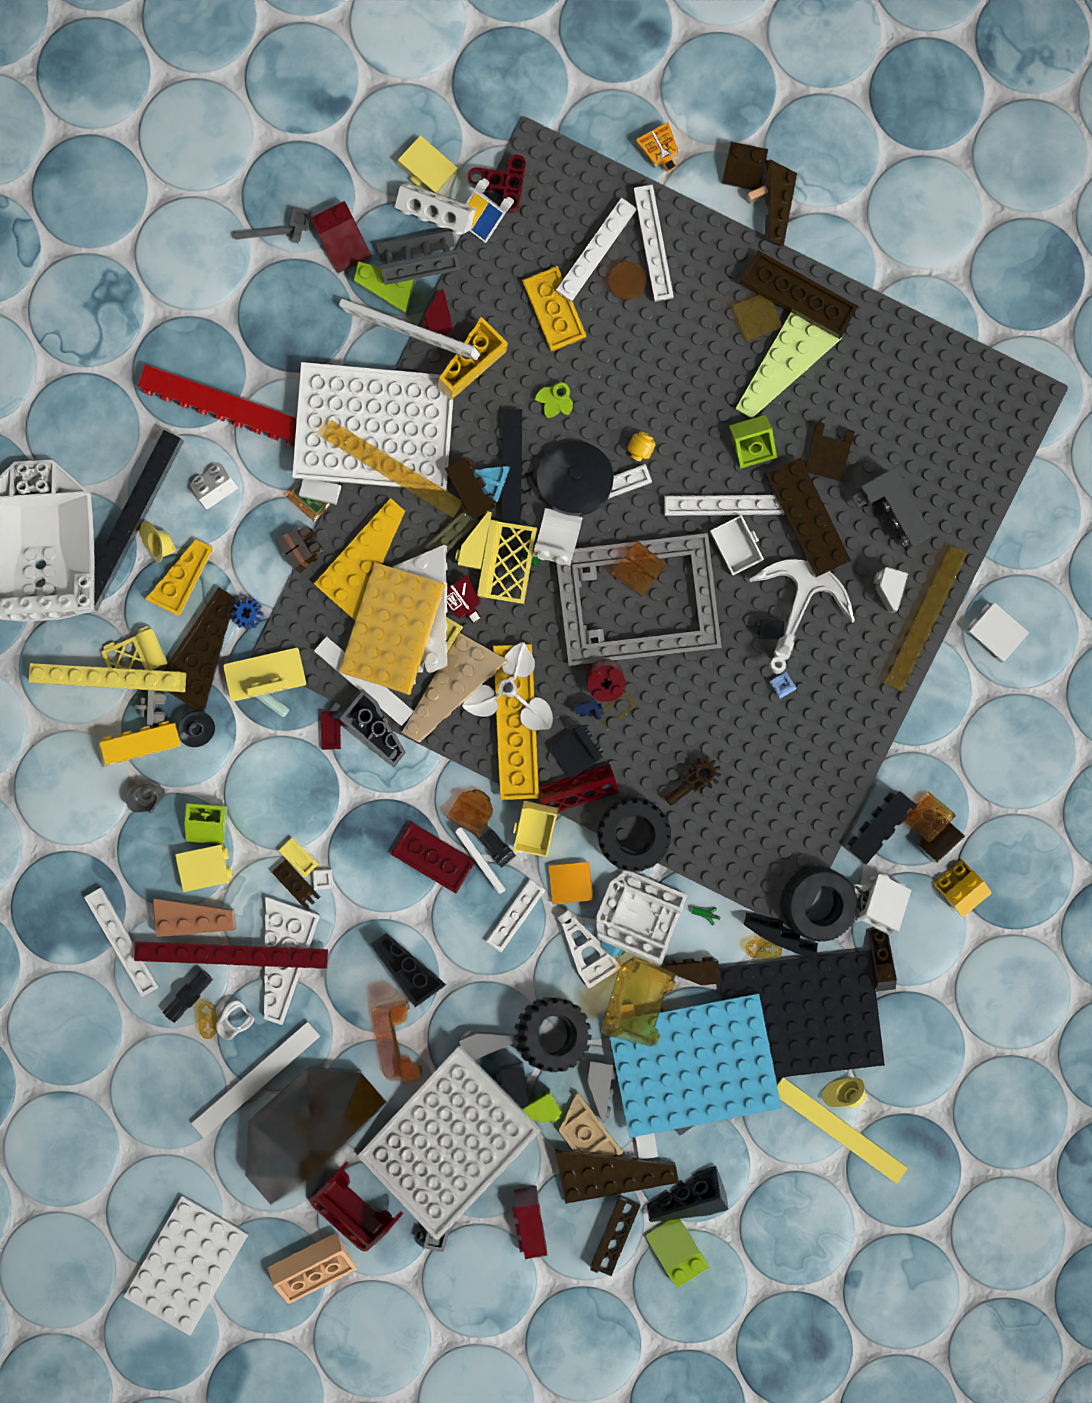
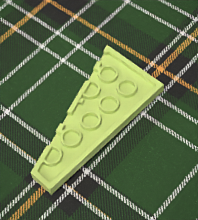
(790, 355)

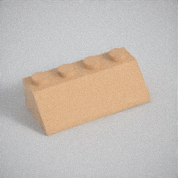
(311, 1268)

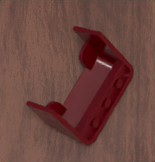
(350, 1213)

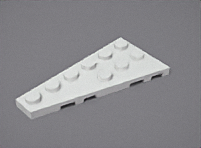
(434, 567)
(284, 928)

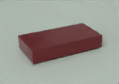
(330, 731)

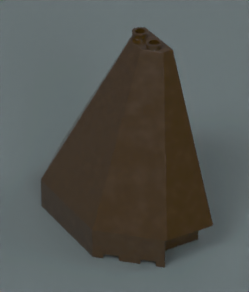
(307, 1128)

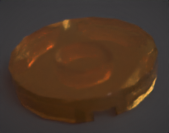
(627, 280)

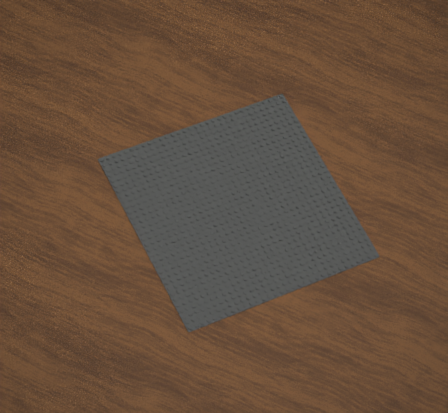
(913, 391)

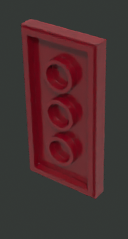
(433, 857)

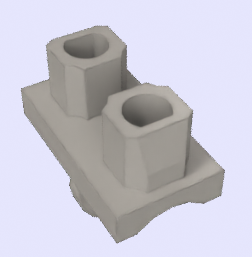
(152, 716)

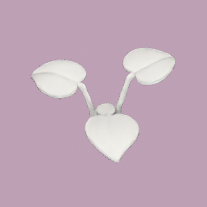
(521, 662)

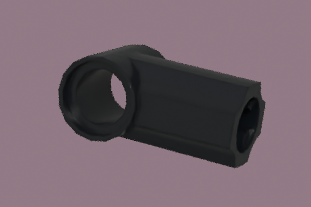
(499, 851)

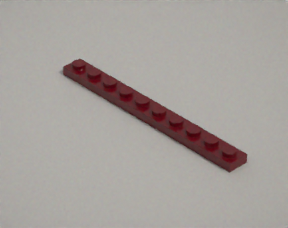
(231, 955)

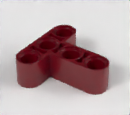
(506, 178)

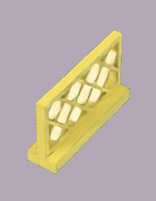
(490, 560)

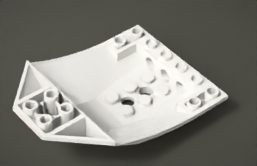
(49, 520)

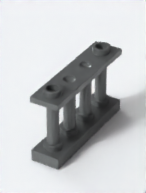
(422, 266)

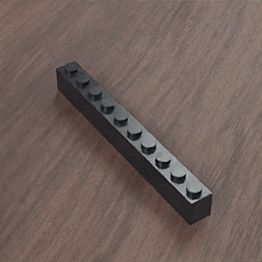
(134, 513)

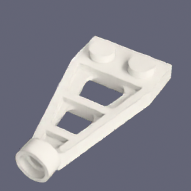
(598, 969)

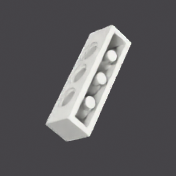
(463, 213)

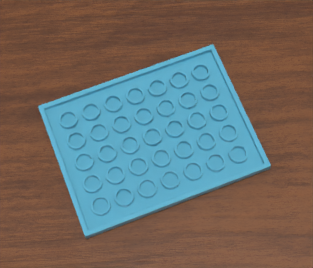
(703, 1069)

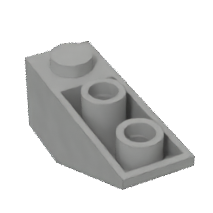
(599, 1080)

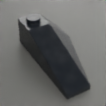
(695, 1198)

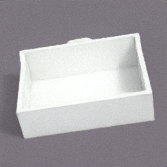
(737, 545)

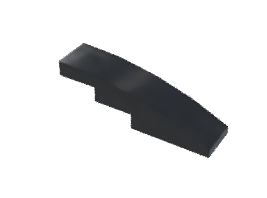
(773, 931)

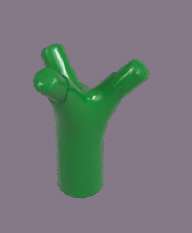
(707, 914)

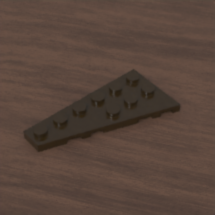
(201, 651)
(606, 1175)

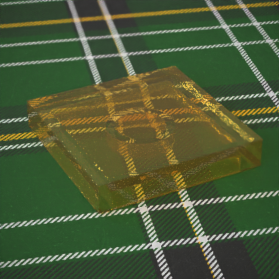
(756, 317)

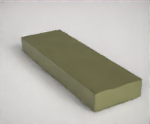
(453, 532)

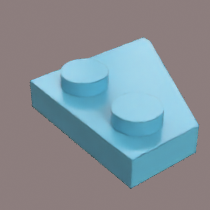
(494, 479)

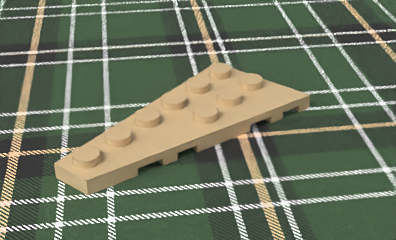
(452, 685)

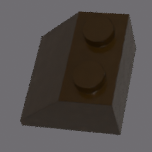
(744, 166)
(941, 844)

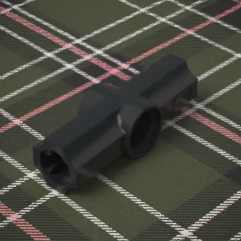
(187, 995)

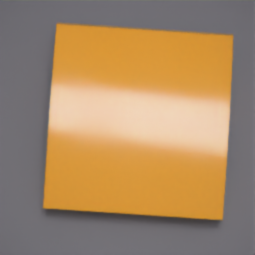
(570, 882)

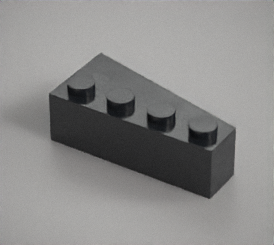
(880, 826)
(410, 974)

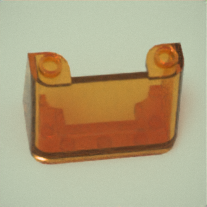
(384, 1020)

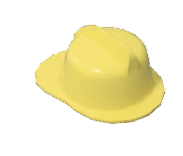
(156, 541)
(844, 1093)

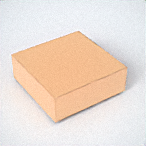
(757, 194)

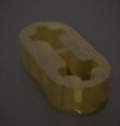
(762, 954)
(203, 1021)

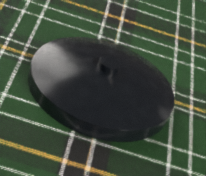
(575, 478)

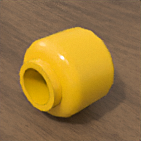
(641, 446)

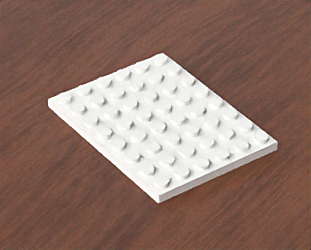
(386, 408)
(448, 1143)

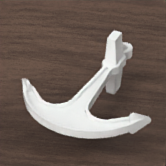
(806, 586)

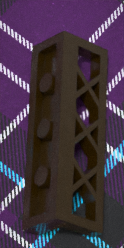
(608, 1236)

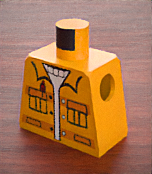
(659, 147)

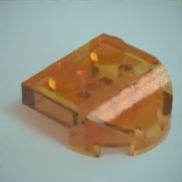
(471, 811)

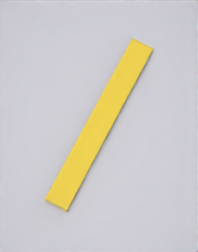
(840, 1130)

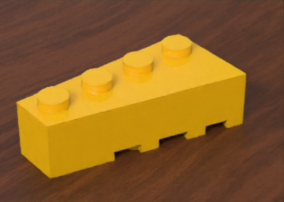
(463, 370)
(138, 744)

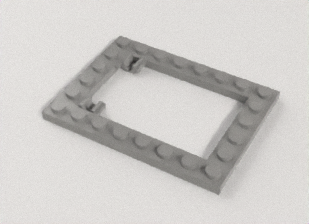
(577, 637)

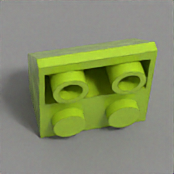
(205, 823)

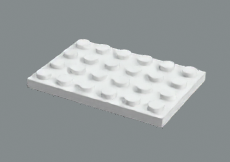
(186, 1265)

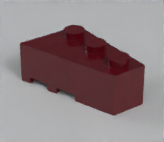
(529, 1223)

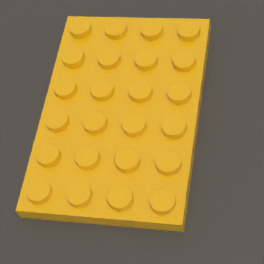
(392, 628)

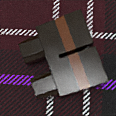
(297, 548)

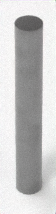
(262, 232)

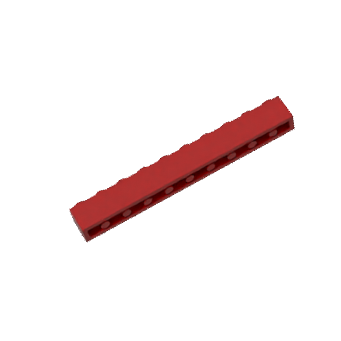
(219, 404)

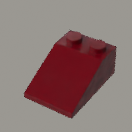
(341, 236)

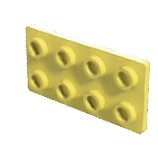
(264, 674)

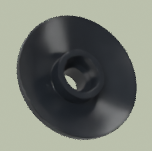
(201, 734)

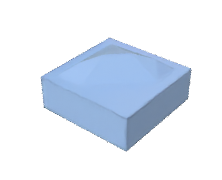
(783, 685)

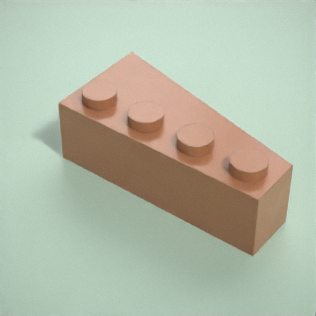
(186, 918)

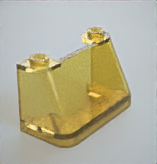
(637, 1002)

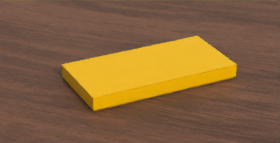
(553, 311)

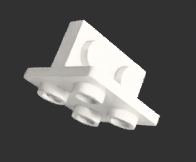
(213, 485)

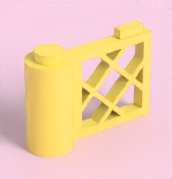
(146, 646)

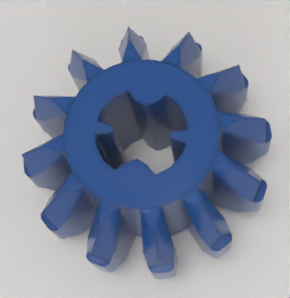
(253, 615)

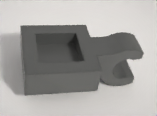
(299, 221)

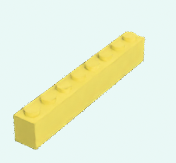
(107, 677)

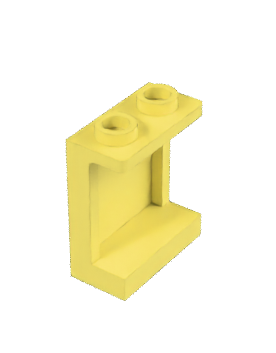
(204, 868)

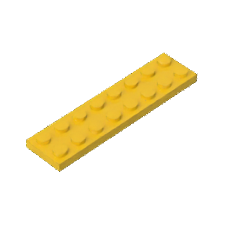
(515, 742)

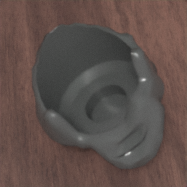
(144, 797)

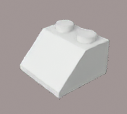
(890, 587)

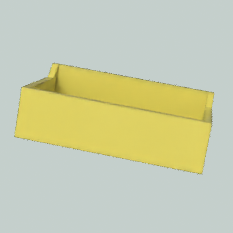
(427, 166)
(535, 829)

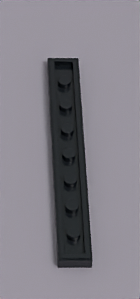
(512, 487)

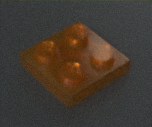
(929, 817)

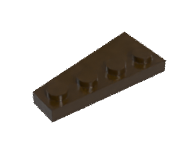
(779, 200)

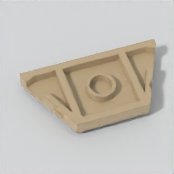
(585, 1131)

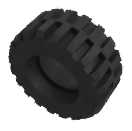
(660, 839)
(576, 1034)

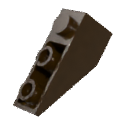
(882, 960)
(700, 972)

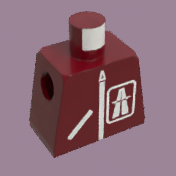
(463, 600)

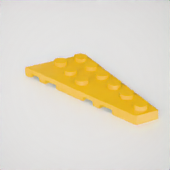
(350, 572)

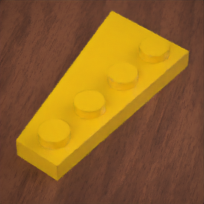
(178, 584)

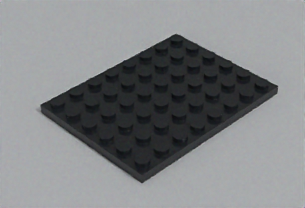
(814, 1010)

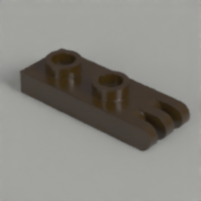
(295, 883)

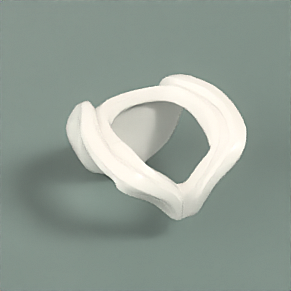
(224, 1027)

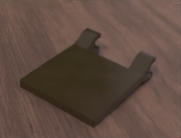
(828, 456)

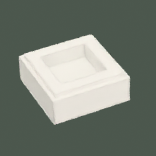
(323, 879)

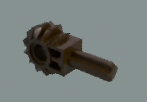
(694, 781)

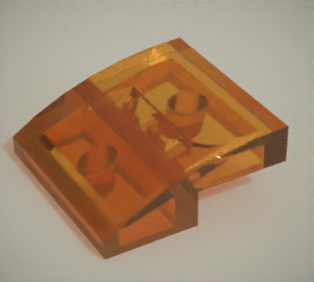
(639, 568)

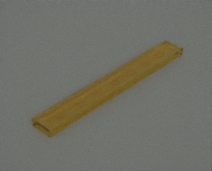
(392, 469)
(925, 618)

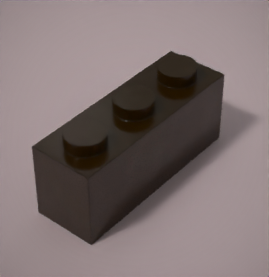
(471, 487)

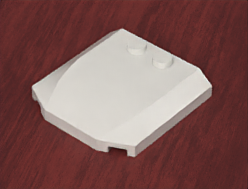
(639, 916)

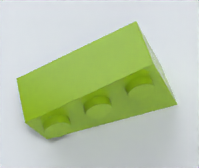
(395, 295)

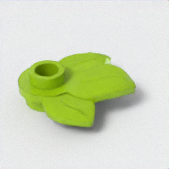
(554, 402)

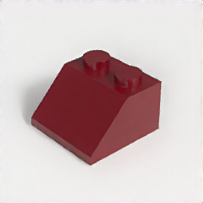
(438, 316)

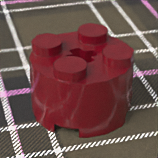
(603, 690)

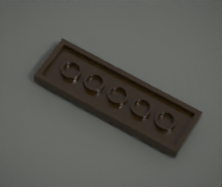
(798, 294)
(808, 517)

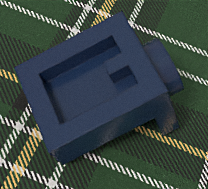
(585, 709)

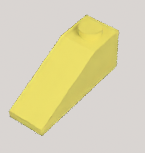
(473, 548)

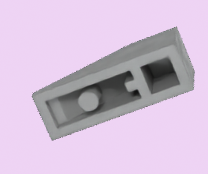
(484, 1043)

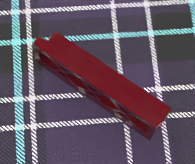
(577, 786)

